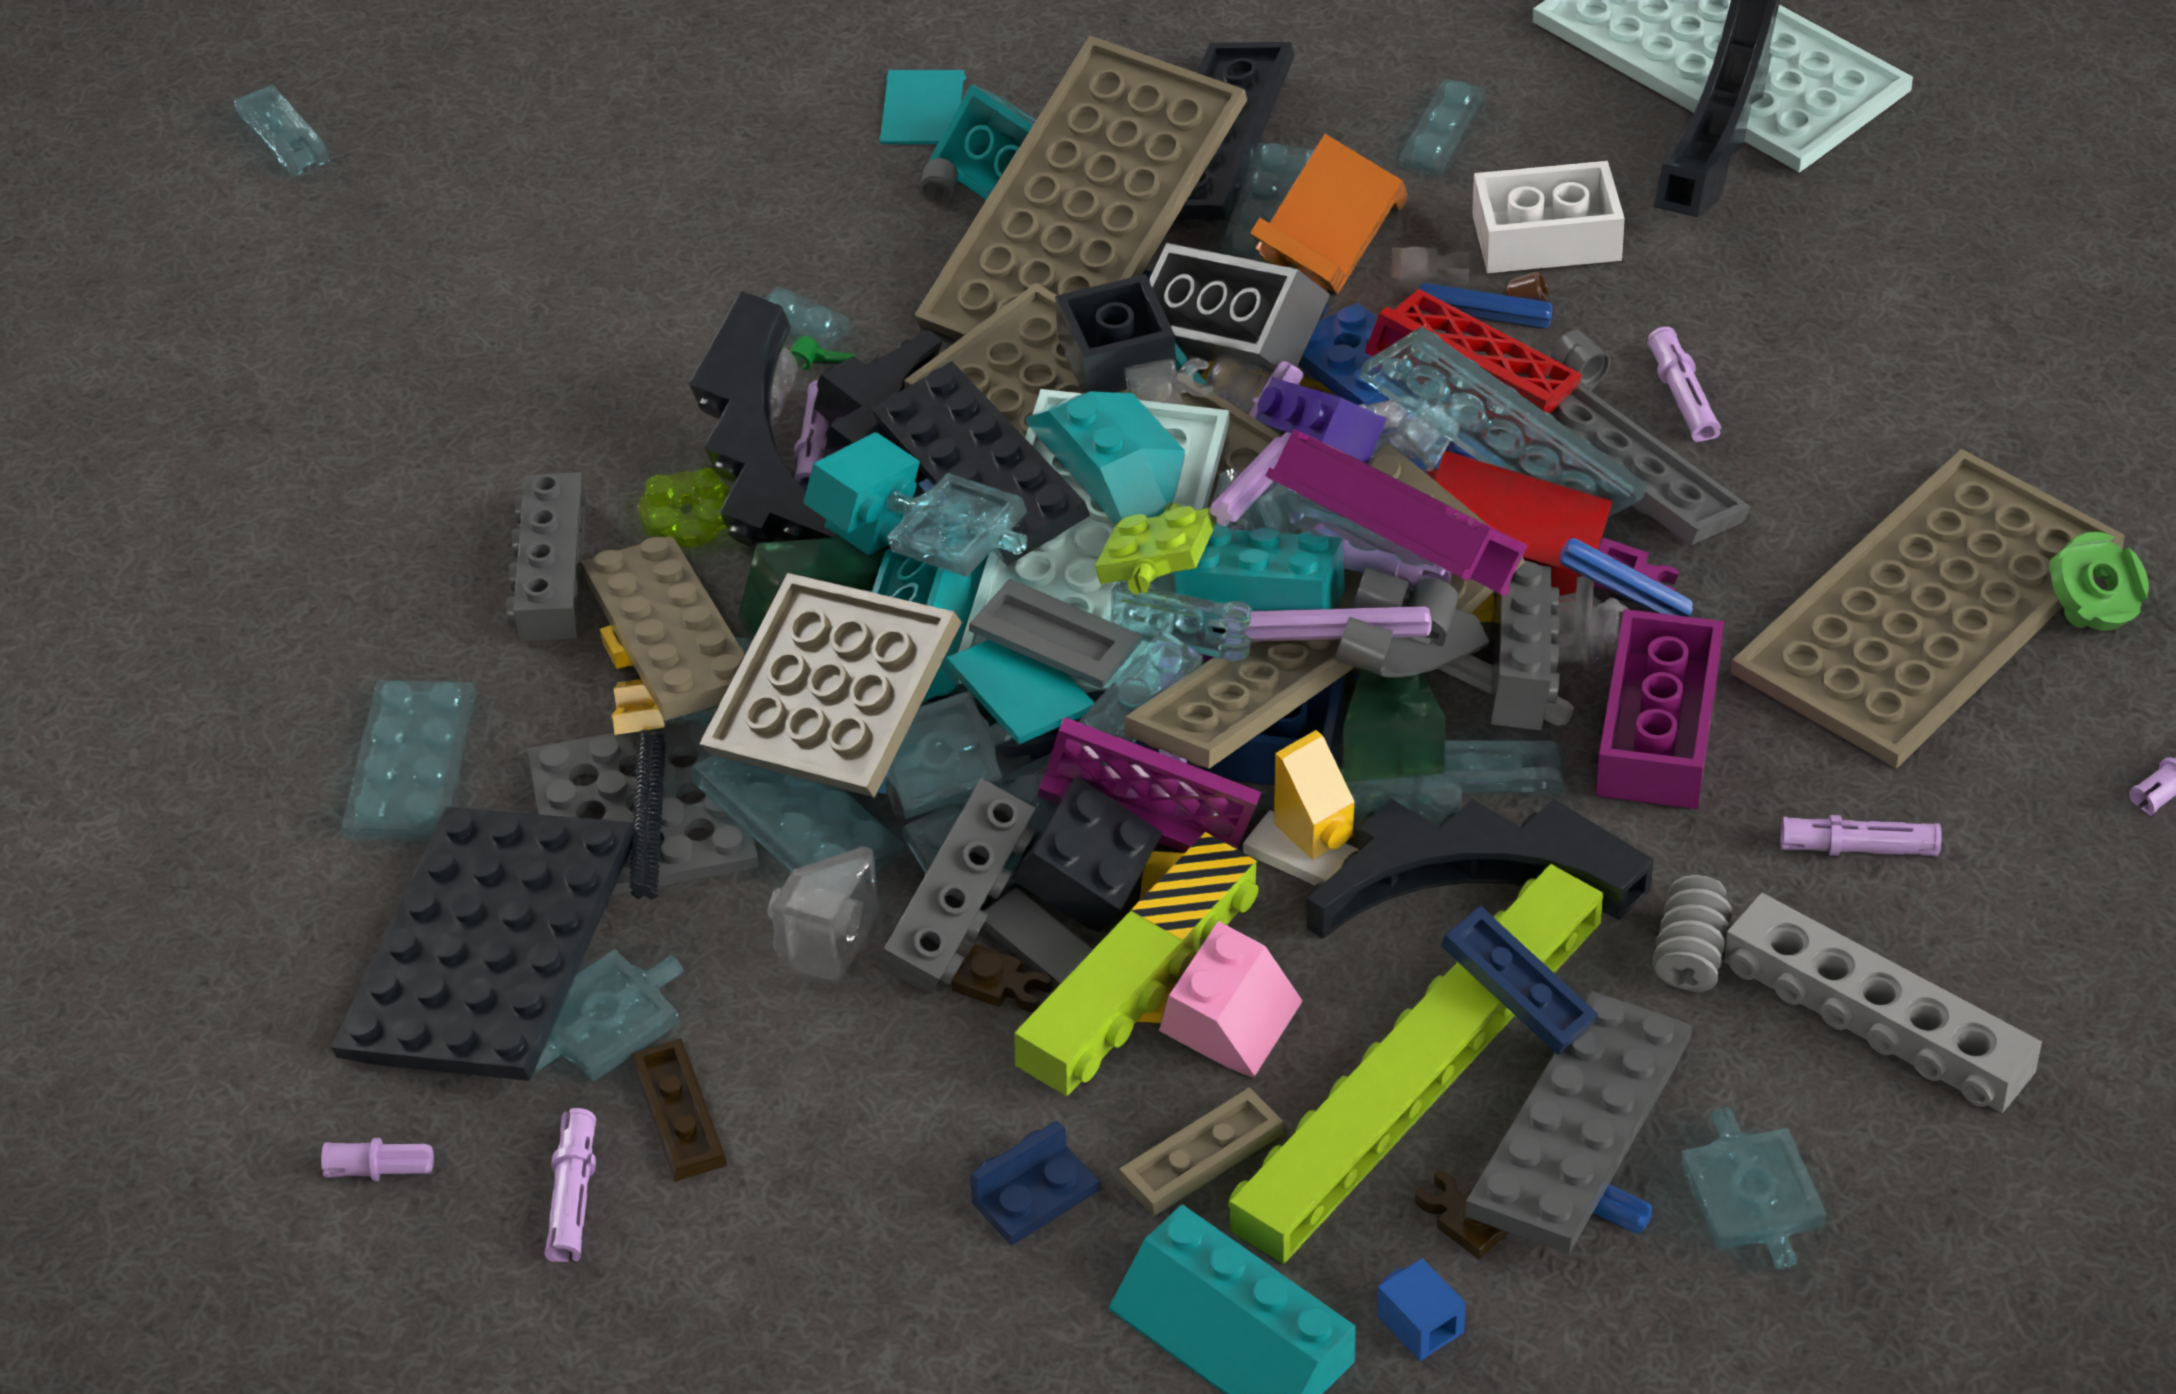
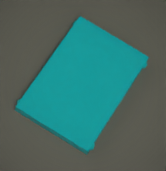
(920, 105)
(1019, 690)

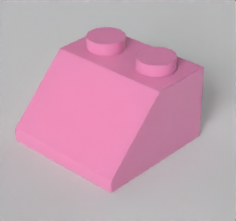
(1231, 1002)

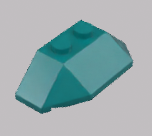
(1113, 451)

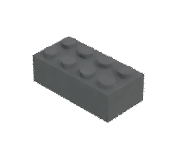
(1236, 306)

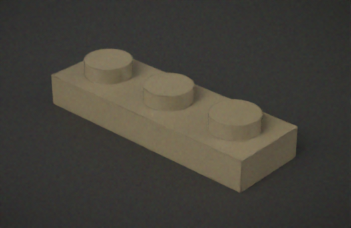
(1201, 1151)

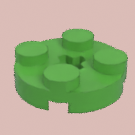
(2081, 597)

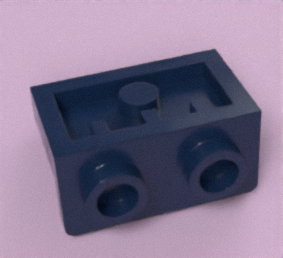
(1031, 1183)

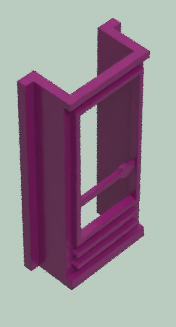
(1398, 512)

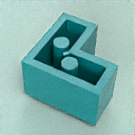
(854, 489)

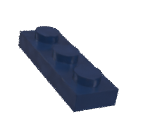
(1519, 980)

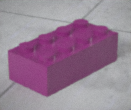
(1660, 709)

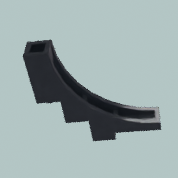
(1698, 167)
(736, 388)
(853, 389)
(1475, 845)

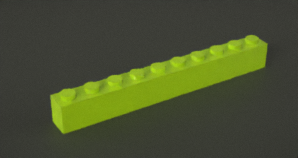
(1401, 1077)

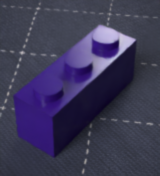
(1321, 416)

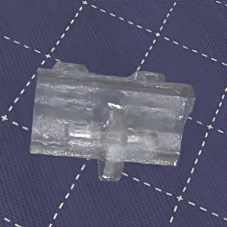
(1592, 623)

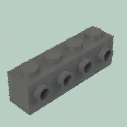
(548, 557)
(1525, 649)
(956, 886)

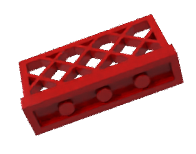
(1541, 392)

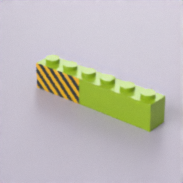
(1134, 965)

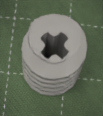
(1692, 933)

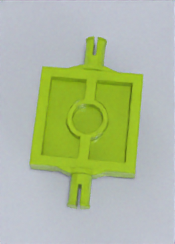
(1155, 546)

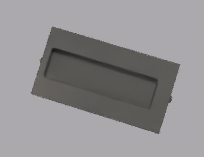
(1055, 633)

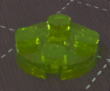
(667, 493)

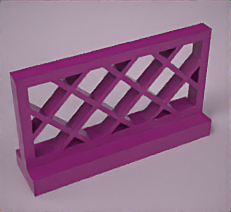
(1165, 803)

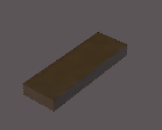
(678, 1110)

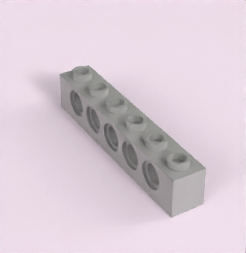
(1882, 1003)

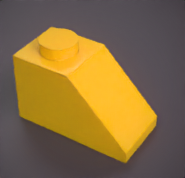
(1312, 797)

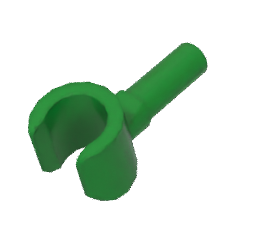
(809, 350)

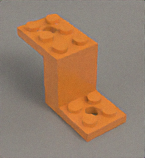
(1329, 215)

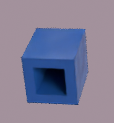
(1420, 1308)

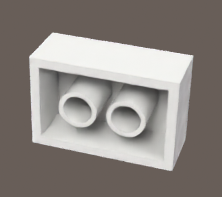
(1548, 217)

